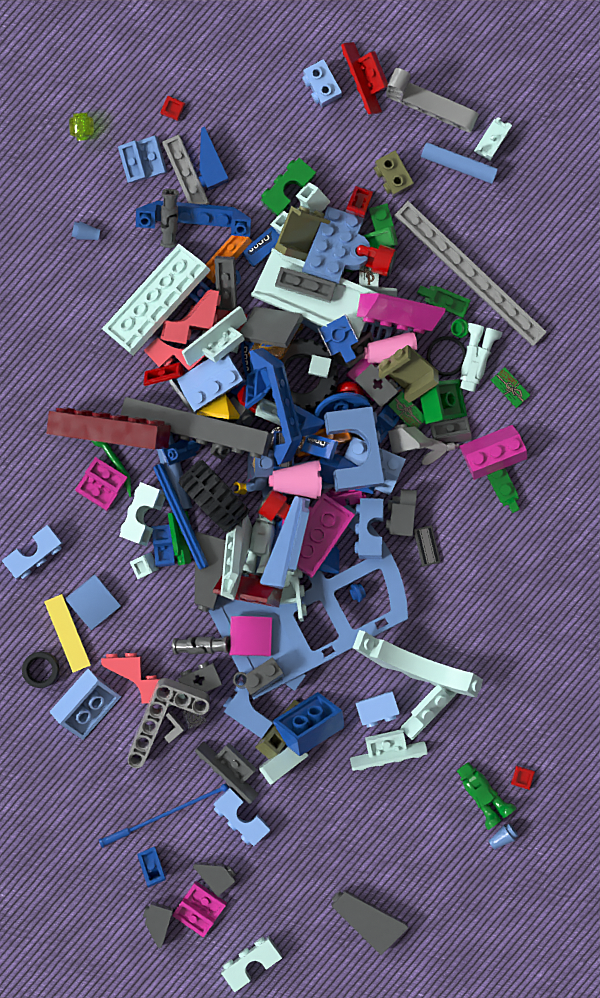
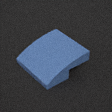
(142, 159)
(93, 602)

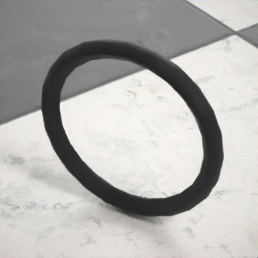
(454, 340)

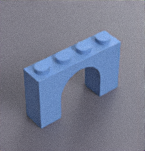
(361, 422)
(243, 711)

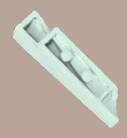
(234, 558)

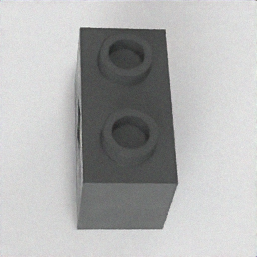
(366, 380)
(210, 674)

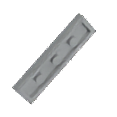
(185, 171)

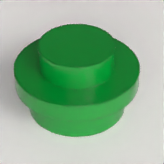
(459, 328)

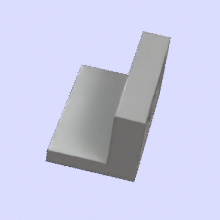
(179, 727)

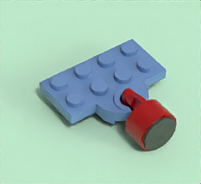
(342, 247)

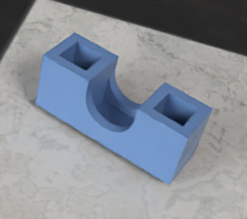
(370, 511)

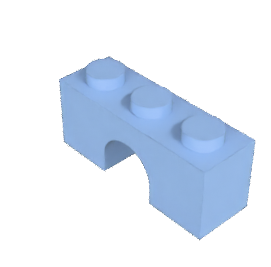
(47, 543)
(251, 830)

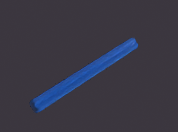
(180, 516)

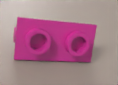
(353, 495)

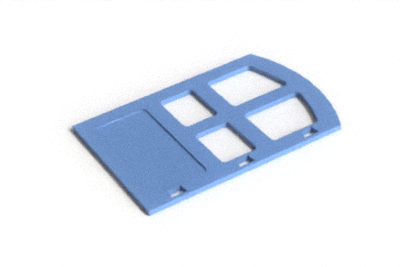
(288, 642)

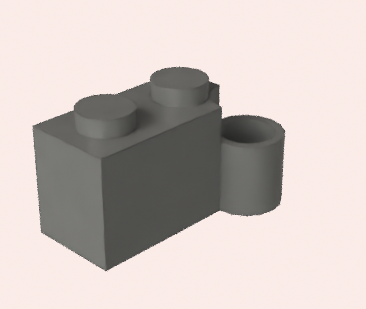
(402, 513)
(260, 677)

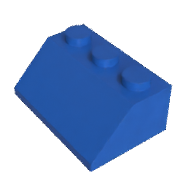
(309, 723)

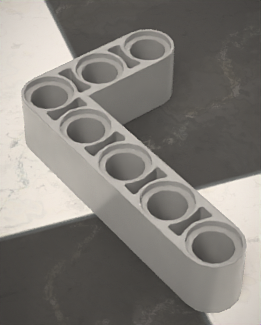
(429, 103)
(156, 715)

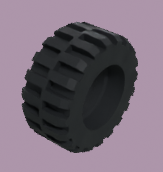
(326, 387)
(213, 496)

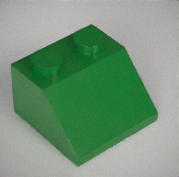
(443, 402)

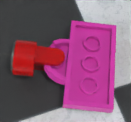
(323, 528)

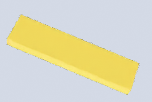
(67, 633)

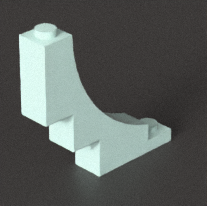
(417, 667)

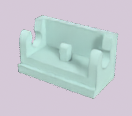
(493, 138)

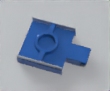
(339, 337)

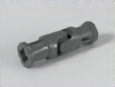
(169, 218)
(201, 645)

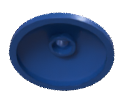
(341, 402)

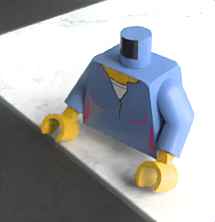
(257, 473)

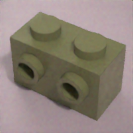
(393, 174)

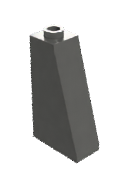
(208, 577)
(371, 922)

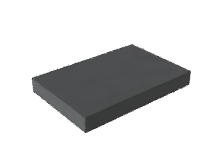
(271, 326)

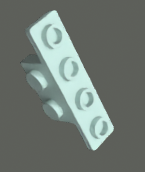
(217, 340)
(294, 591)
(426, 711)
(386, 749)

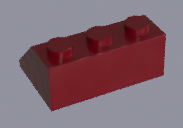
(253, 591)

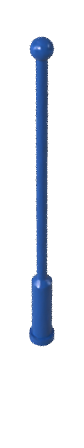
(127, 831)

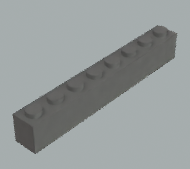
(203, 428)

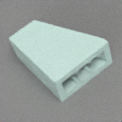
(280, 764)

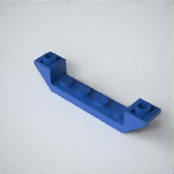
(197, 214)
(285, 407)

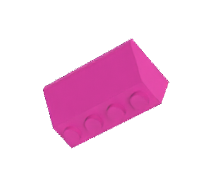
(398, 312)

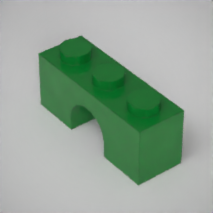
(297, 173)

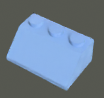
(210, 381)
(358, 452)
(85, 704)

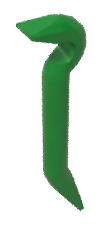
(117, 463)

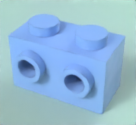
(322, 83)
(377, 708)

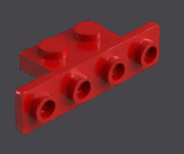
(367, 75)

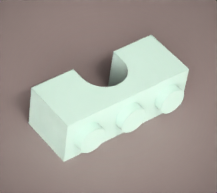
(309, 197)
(134, 526)
(263, 952)

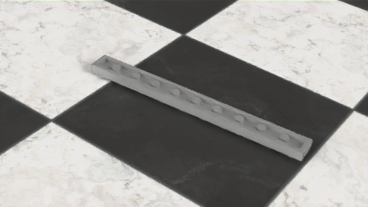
(470, 273)

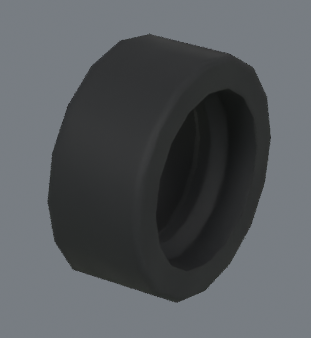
(26, 672)

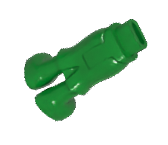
(482, 792)

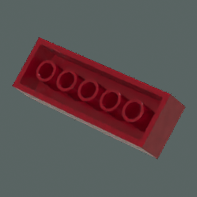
(108, 428)

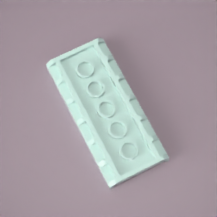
(156, 299)
(344, 299)

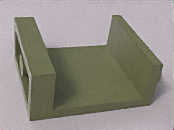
(299, 232)
(410, 372)

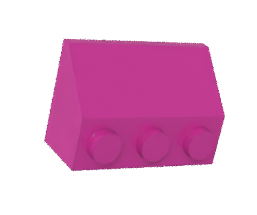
(494, 451)

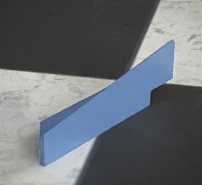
(288, 545)

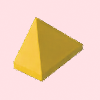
(220, 408)

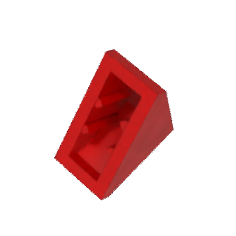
(359, 201)

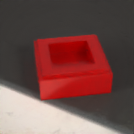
(172, 108)
(522, 777)

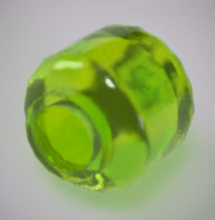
(81, 126)

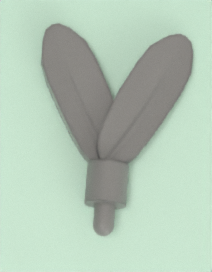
(438, 450)

